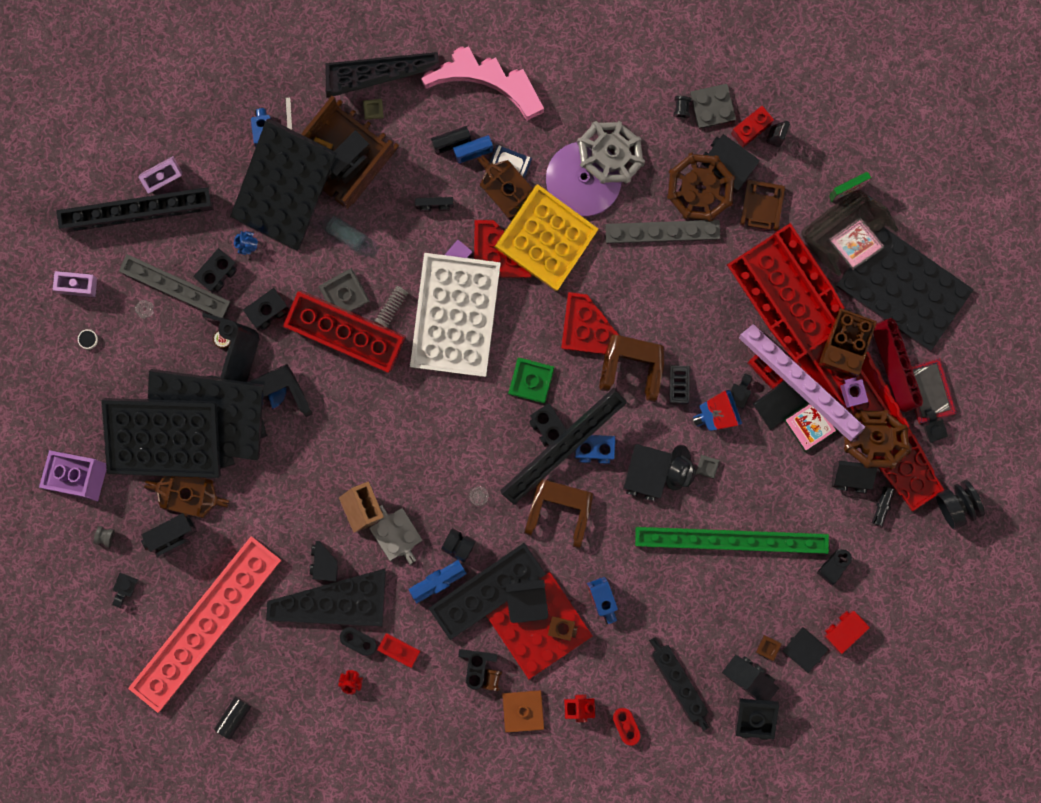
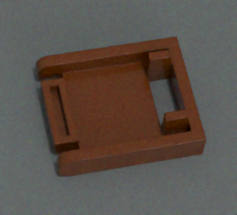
(762, 209)

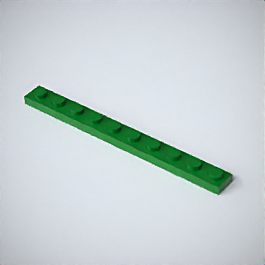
(731, 540)

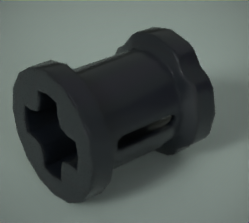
(682, 106)

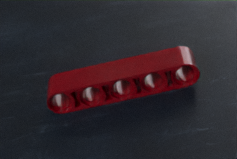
(897, 365)

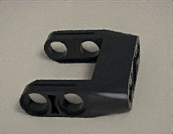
(277, 380)

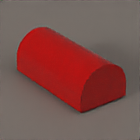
(768, 375)

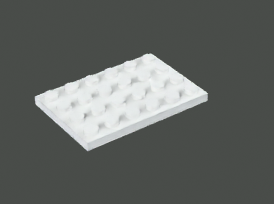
(455, 314)

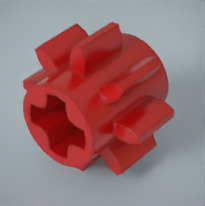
(350, 682)

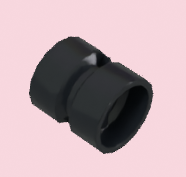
(458, 545)

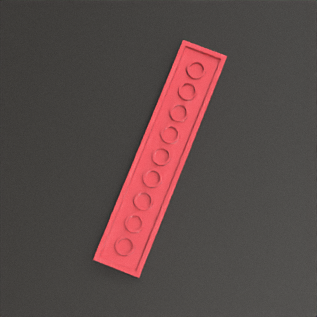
(204, 624)

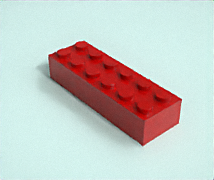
(344, 331)

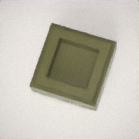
(373, 109)

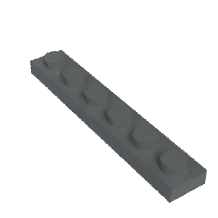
(662, 231)
(174, 286)

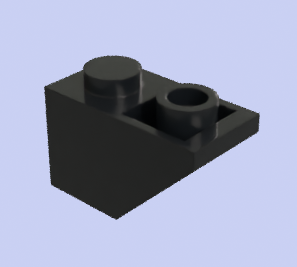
(325, 564)

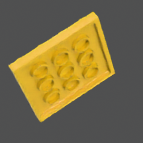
(546, 237)

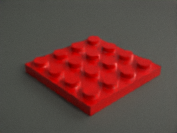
(530, 639)

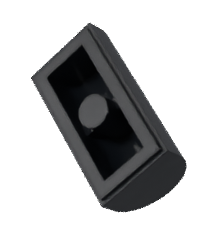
(450, 139)
(232, 717)

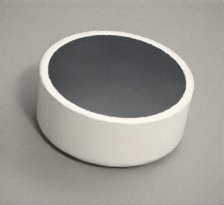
(87, 339)

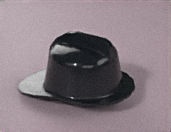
(681, 469)

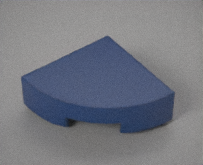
(277, 397)

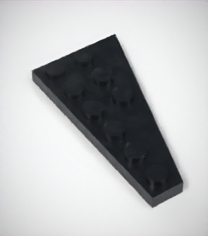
(360, 74)
(344, 602)

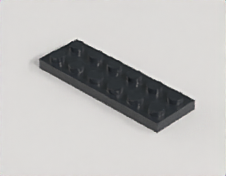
(484, 591)

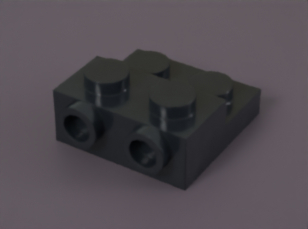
(756, 719)

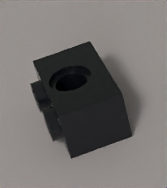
(271, 299)

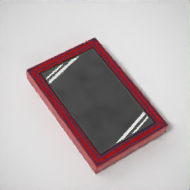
(933, 390)

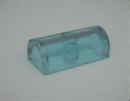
(345, 233)

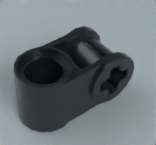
(832, 568)

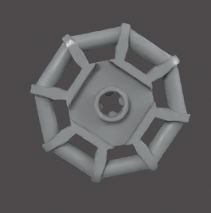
(609, 162)

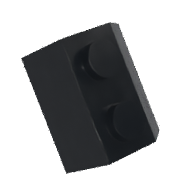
(853, 476)

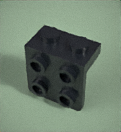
(526, 600)

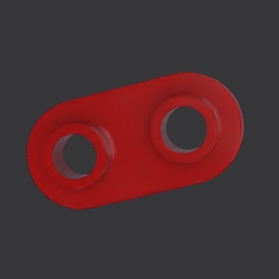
(626, 726)

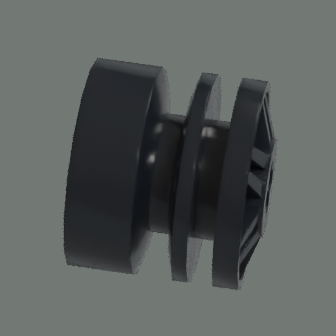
(964, 502)

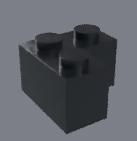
(751, 678)

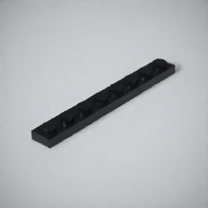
(563, 446)

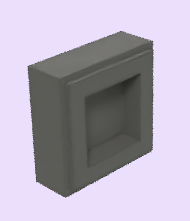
(707, 466)

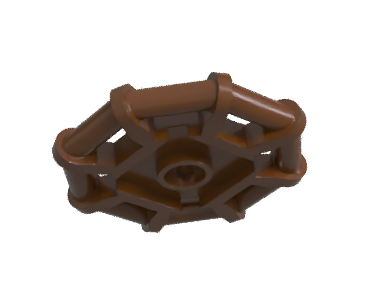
(708, 195)
(882, 447)

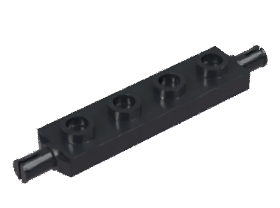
(679, 683)

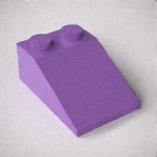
(73, 475)

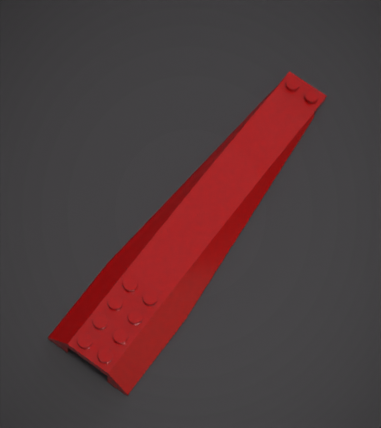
(800, 313)

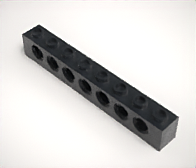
(135, 210)

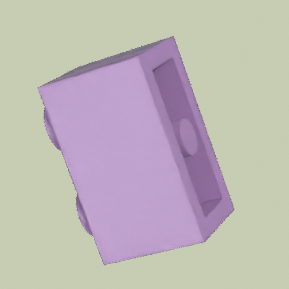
(160, 174)
(74, 284)

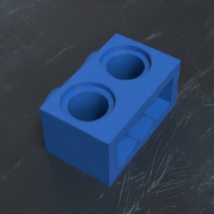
(595, 442)

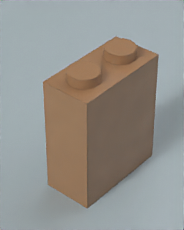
(361, 507)

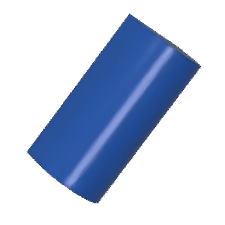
(473, 149)

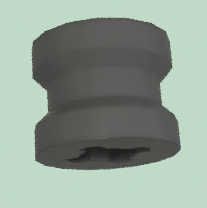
(104, 536)

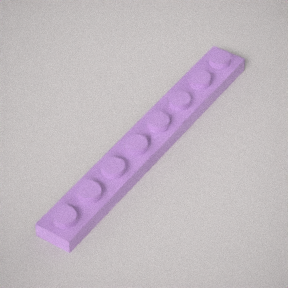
(802, 382)

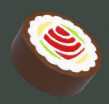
(219, 341)

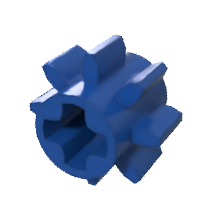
(245, 242)

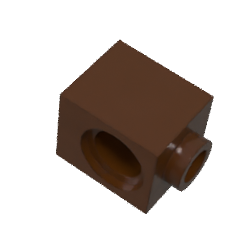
(555, 622)

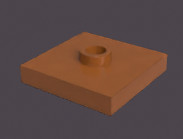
(523, 711)

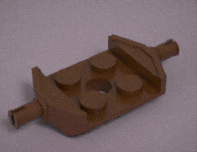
(496, 177)
(200, 502)

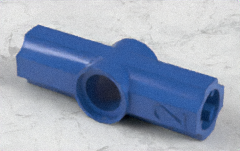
(437, 581)

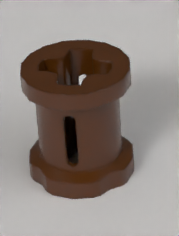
(492, 680)

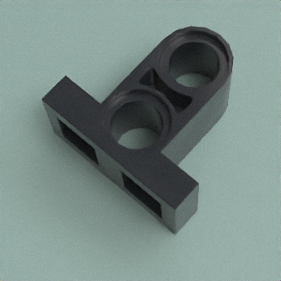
(473, 670)

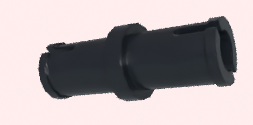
(883, 506)

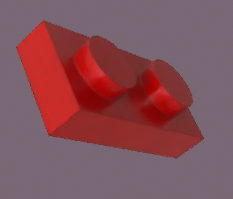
(398, 650)

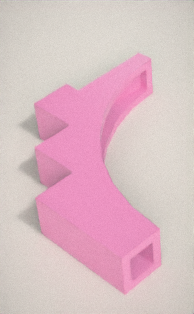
(489, 73)

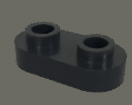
(358, 641)

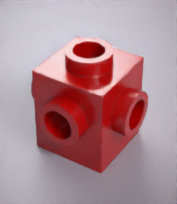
(580, 708)

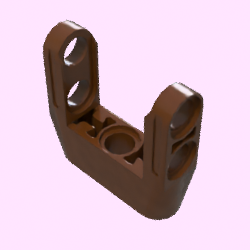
(637, 351)
(563, 495)

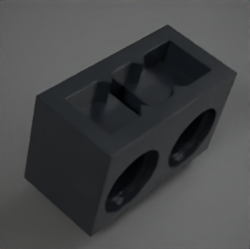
(211, 267)
(553, 424)

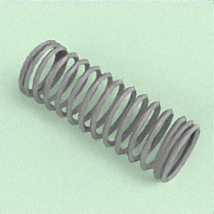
(378, 320)

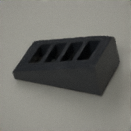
(778, 133)
(679, 400)

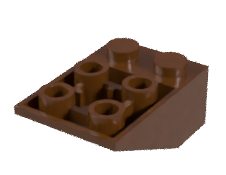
(847, 343)

